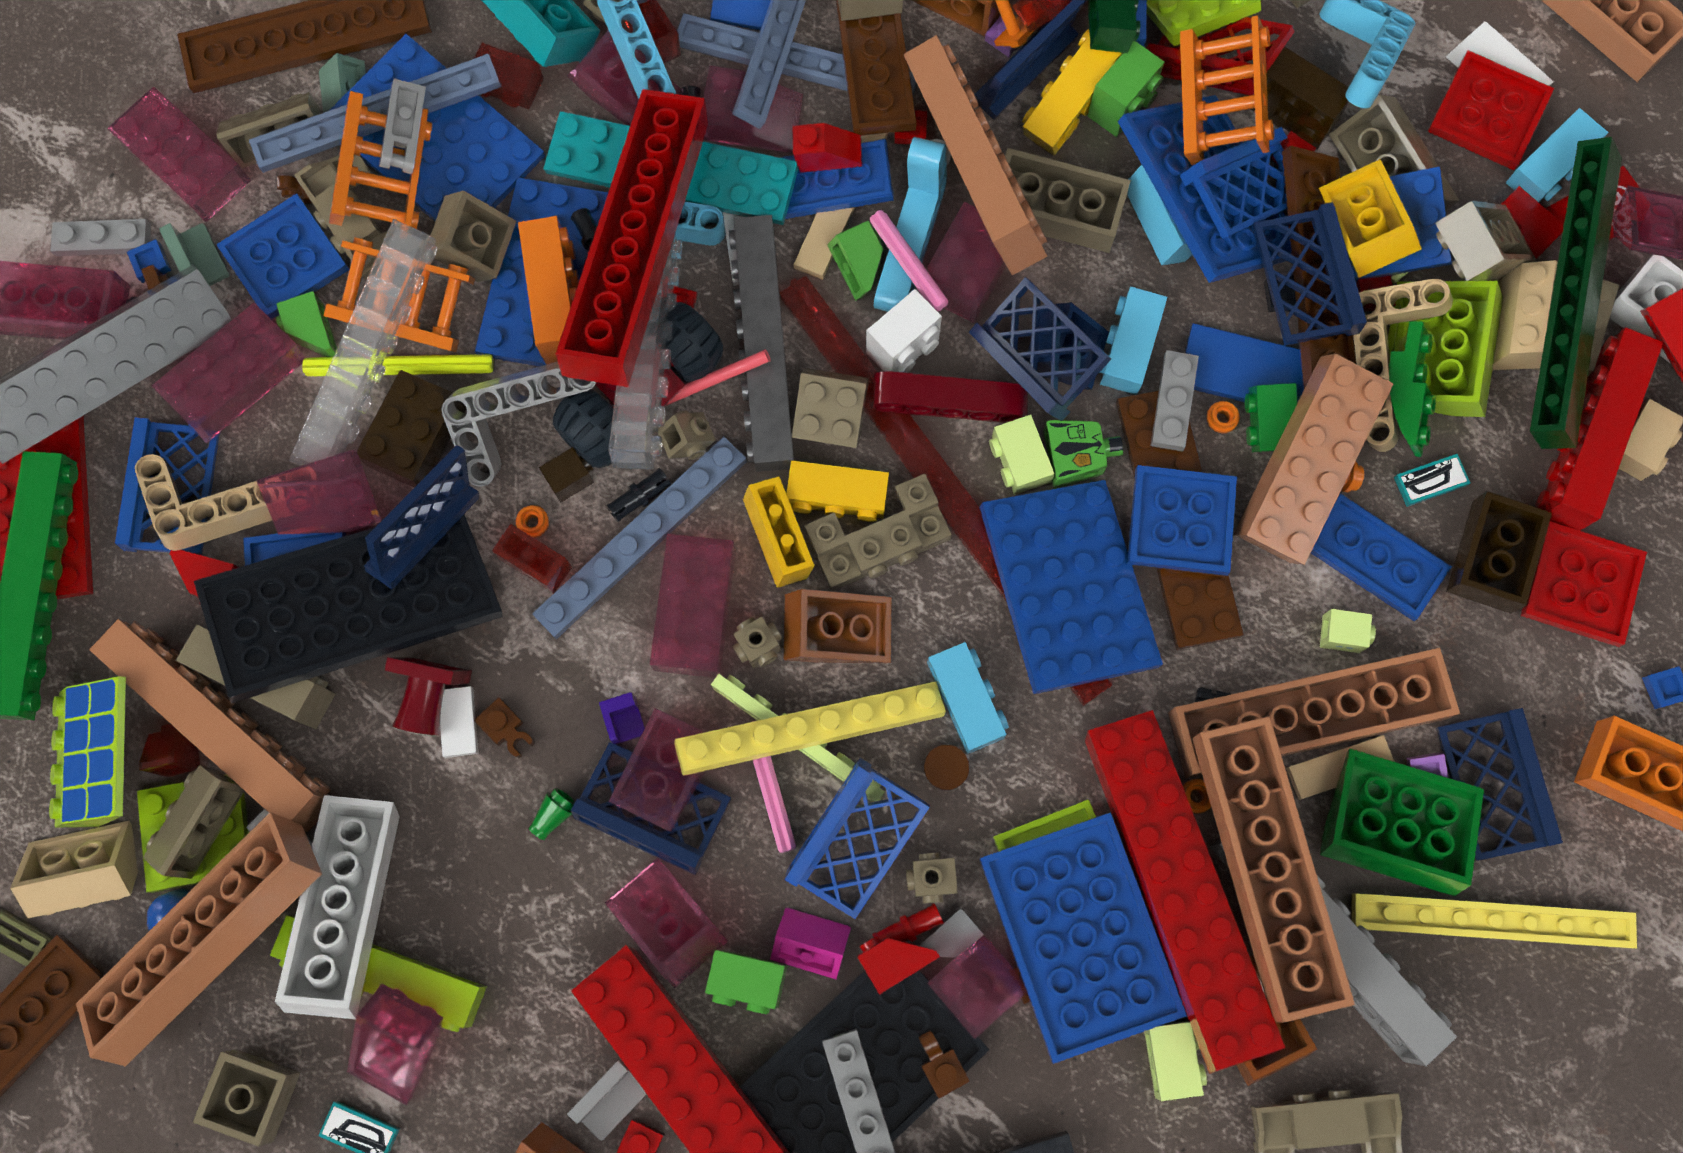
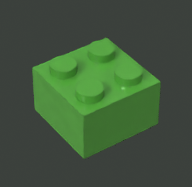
(1126, 87)
(745, 980)

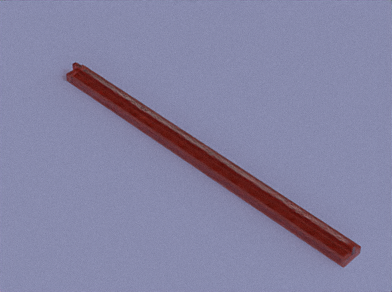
(905, 438)

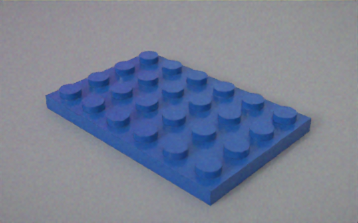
(468, 143)
(1159, 145)
(507, 318)
(1070, 586)
(1082, 938)

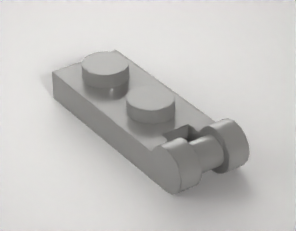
(402, 125)

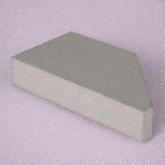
(953, 935)

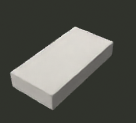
(458, 723)

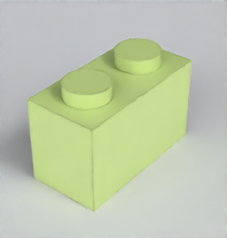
(1021, 454)
(1174, 1061)

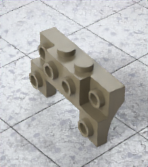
(319, 184)
(882, 543)
(1329, 1122)

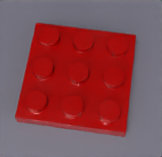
(1491, 110)
(1585, 584)

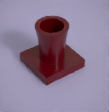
(424, 692)

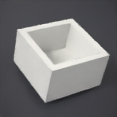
(904, 334)

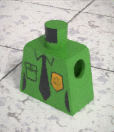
(1078, 450)

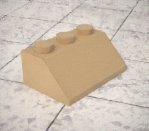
(1524, 315)
(76, 870)

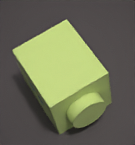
(1347, 631)

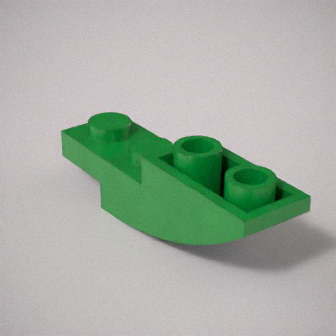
(1410, 392)

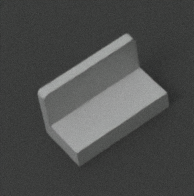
(608, 1101)

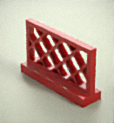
(1213, 62)

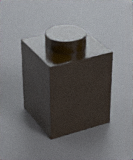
(567, 474)

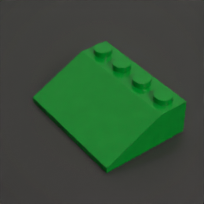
(1404, 823)

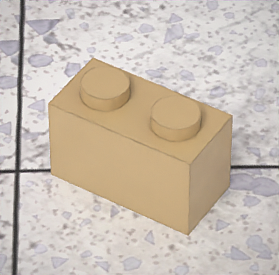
(1650, 439)

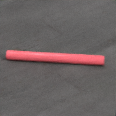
(722, 374)

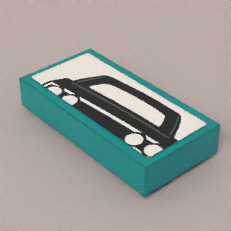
(1432, 480)
(357, 1130)

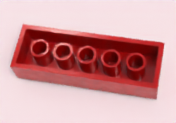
(1612, 400)

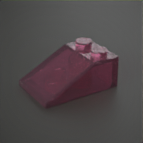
(606, 81)
(720, 99)
(1650, 222)
(321, 497)
(653, 777)
(666, 923)
(393, 1042)

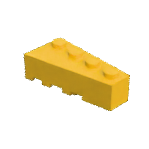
(1067, 97)

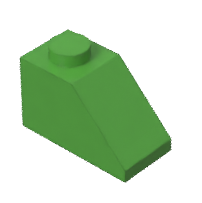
(857, 256)
(306, 325)

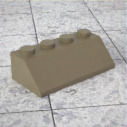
(1386, 135)

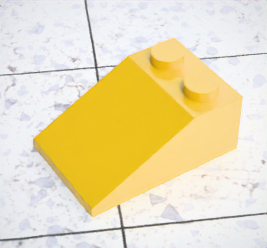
(1371, 218)

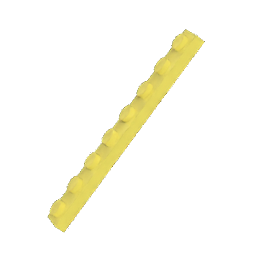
(808, 728)
(1495, 920)

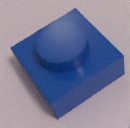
(146, 255)
(1665, 687)

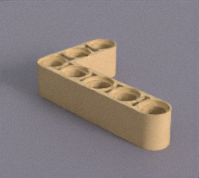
(1377, 324)
(189, 515)

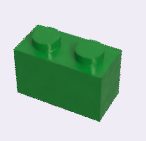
(1269, 414)

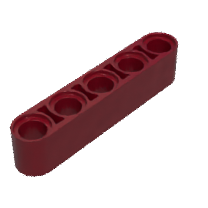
(949, 397)

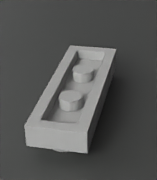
(98, 237)
(1174, 400)

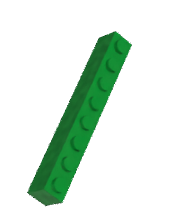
(31, 577)

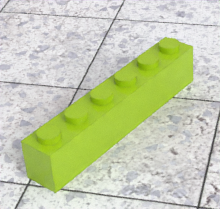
(445, 992)

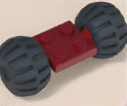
(586, 417)

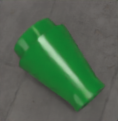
(552, 813)

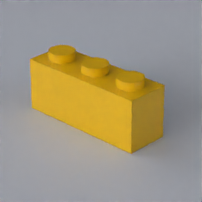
(837, 490)
(778, 532)

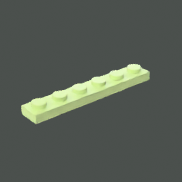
(760, 708)

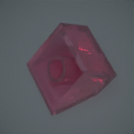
(978, 986)

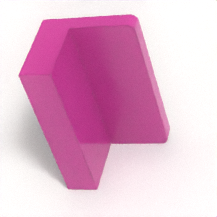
(810, 943)

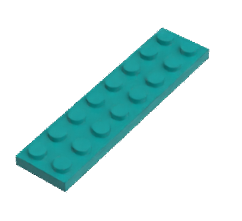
(723, 176)

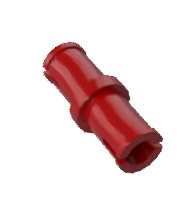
(911, 926)

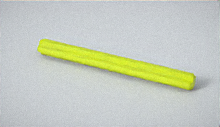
(415, 364)

